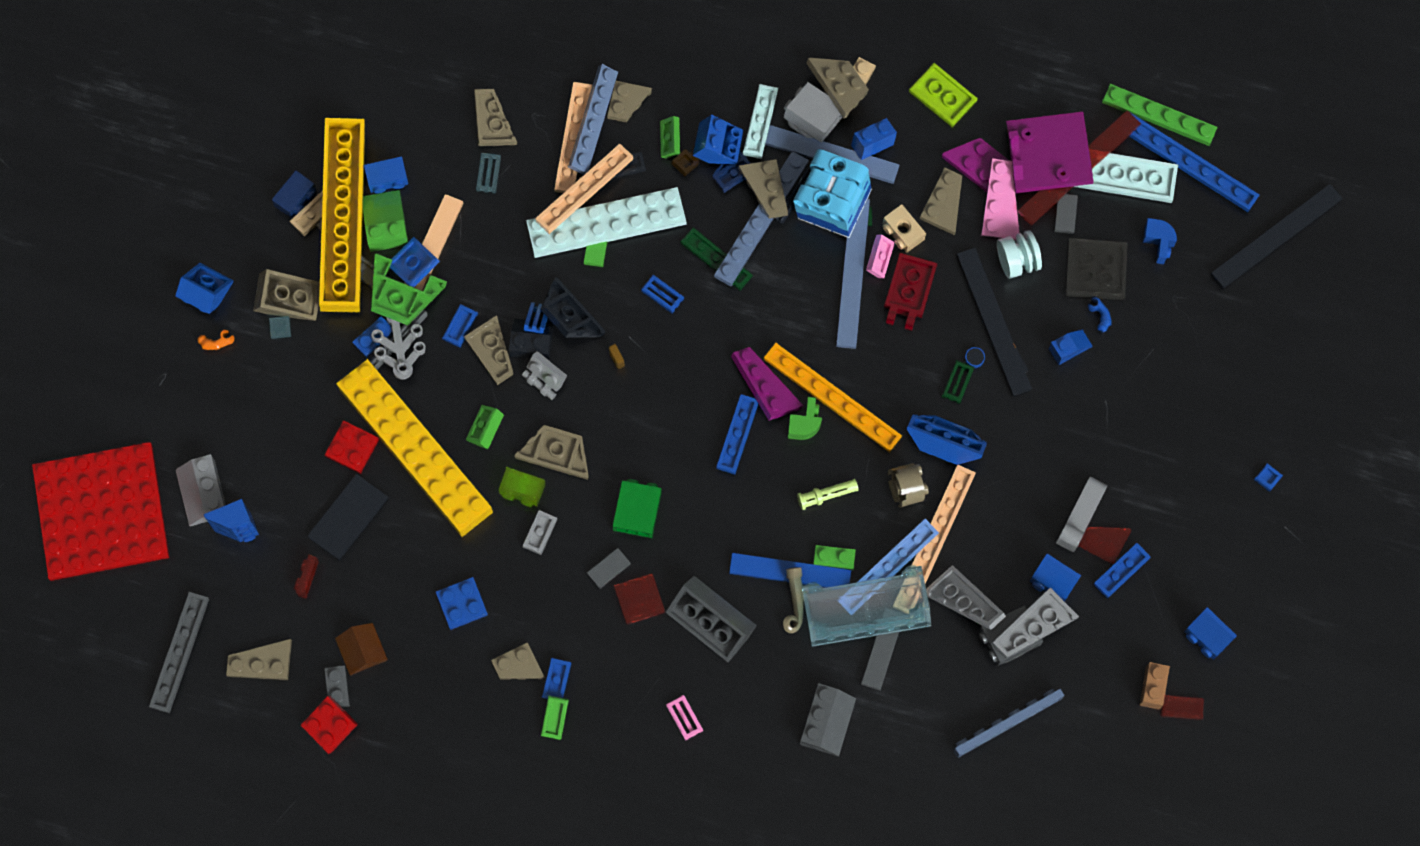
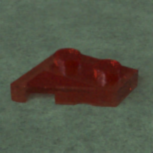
(1104, 541)

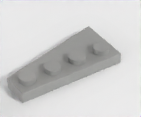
(1038, 621)

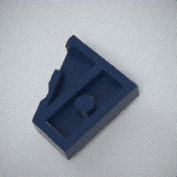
(729, 175)

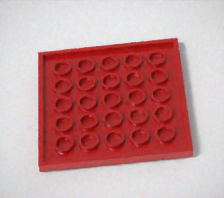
(100, 511)

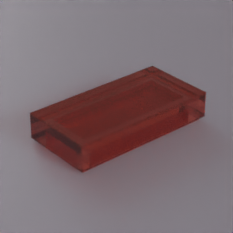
(1183, 707)

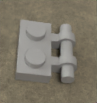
(546, 371)

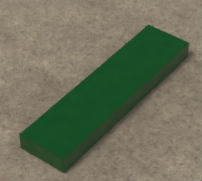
(711, 255)

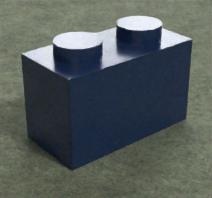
(294, 194)

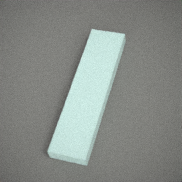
(760, 121)

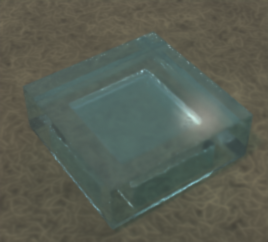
(280, 327)

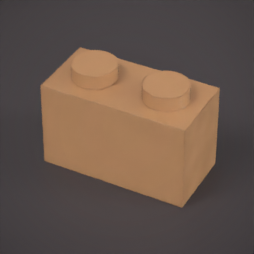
(1154, 685)

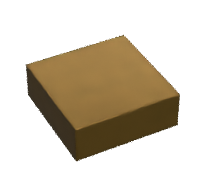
(616, 356)

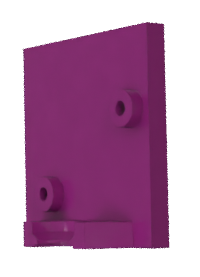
(1052, 147)

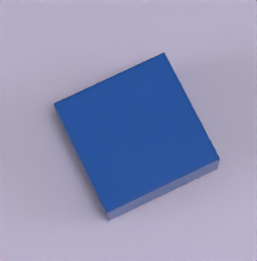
(1268, 477)

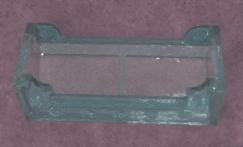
(867, 607)

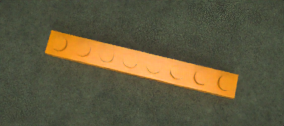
(832, 397)

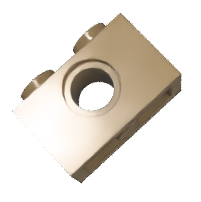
(902, 218)

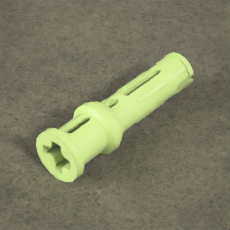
(818, 496)

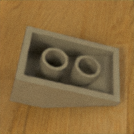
(287, 295)

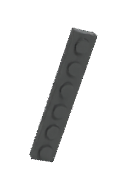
(179, 652)

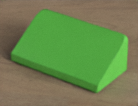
(485, 426)

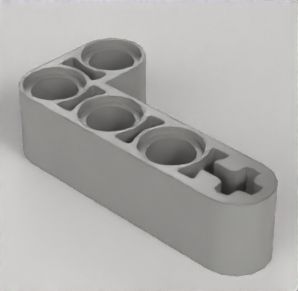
(1081, 514)

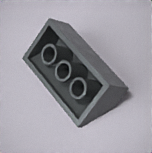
(710, 618)

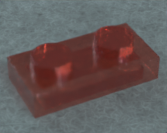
(308, 567)

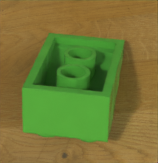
(384, 221)

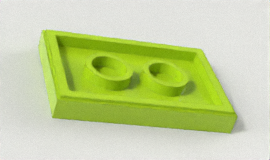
(943, 95)

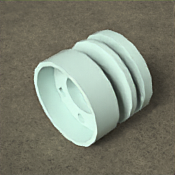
(1022, 253)

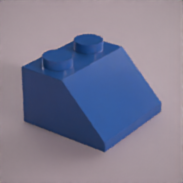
(203, 288)
(1056, 576)
(1209, 634)

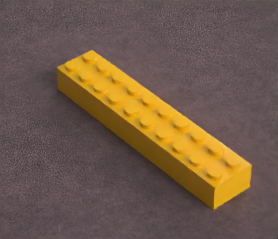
(342, 215)
(414, 448)

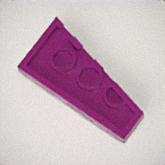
(767, 388)

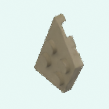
(839, 82)
(556, 451)

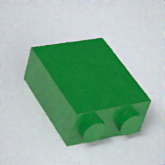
(637, 508)

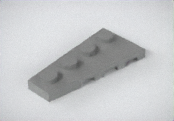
(960, 595)

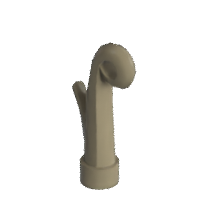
(794, 576)

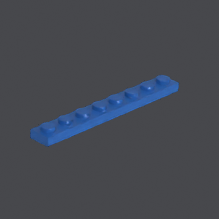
(1194, 165)

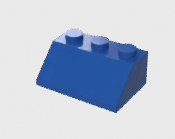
(233, 521)

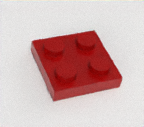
(351, 447)
(329, 724)

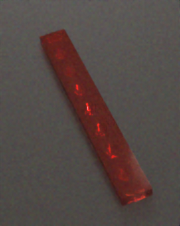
(1098, 150)

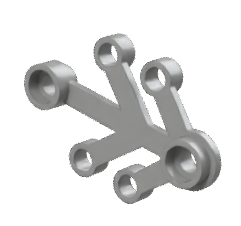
(399, 348)

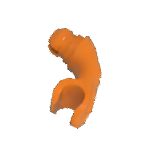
(209, 344)

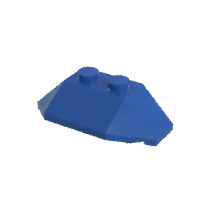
(945, 439)

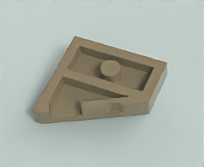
(626, 100)
(518, 664)

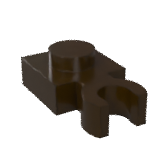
(685, 162)

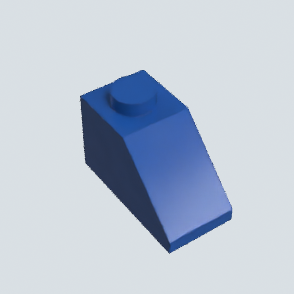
(1069, 346)

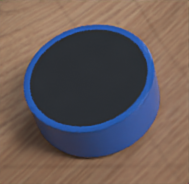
(974, 357)

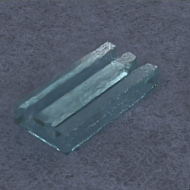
(486, 188)

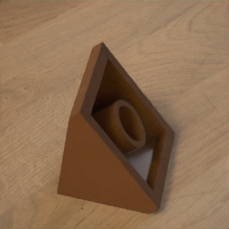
(361, 648)

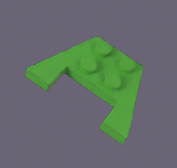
(398, 299)

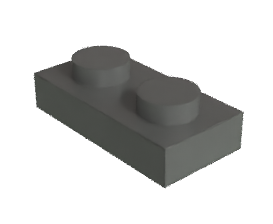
(337, 685)

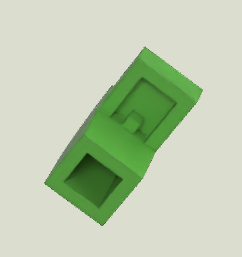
(805, 426)

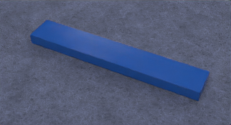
(776, 570)

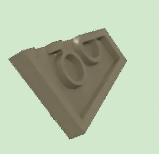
(767, 186)
(944, 202)
(491, 350)
(262, 662)

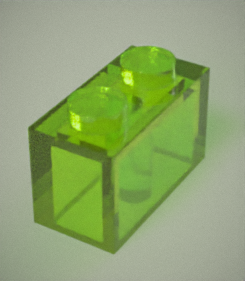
(521, 487)

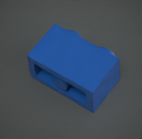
(873, 139)
(386, 175)

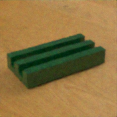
(952, 397)

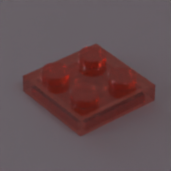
(639, 599)

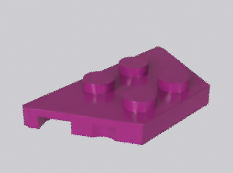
(974, 161)

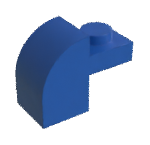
(1160, 234)

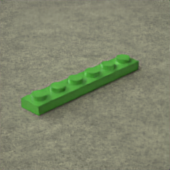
(1160, 114)

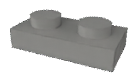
(540, 532)

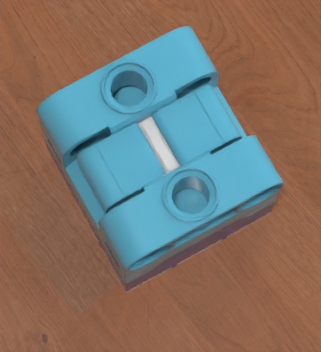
(833, 193)

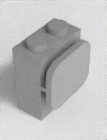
(812, 113)

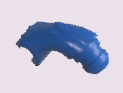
(1105, 320)

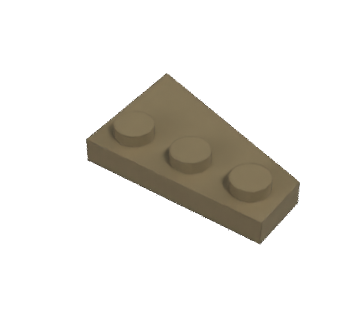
(490, 120)

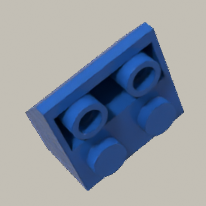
(717, 141)

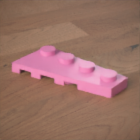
(1000, 208)

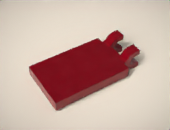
(909, 289)

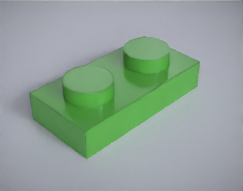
(670, 137)
(834, 557)

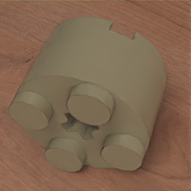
(907, 484)

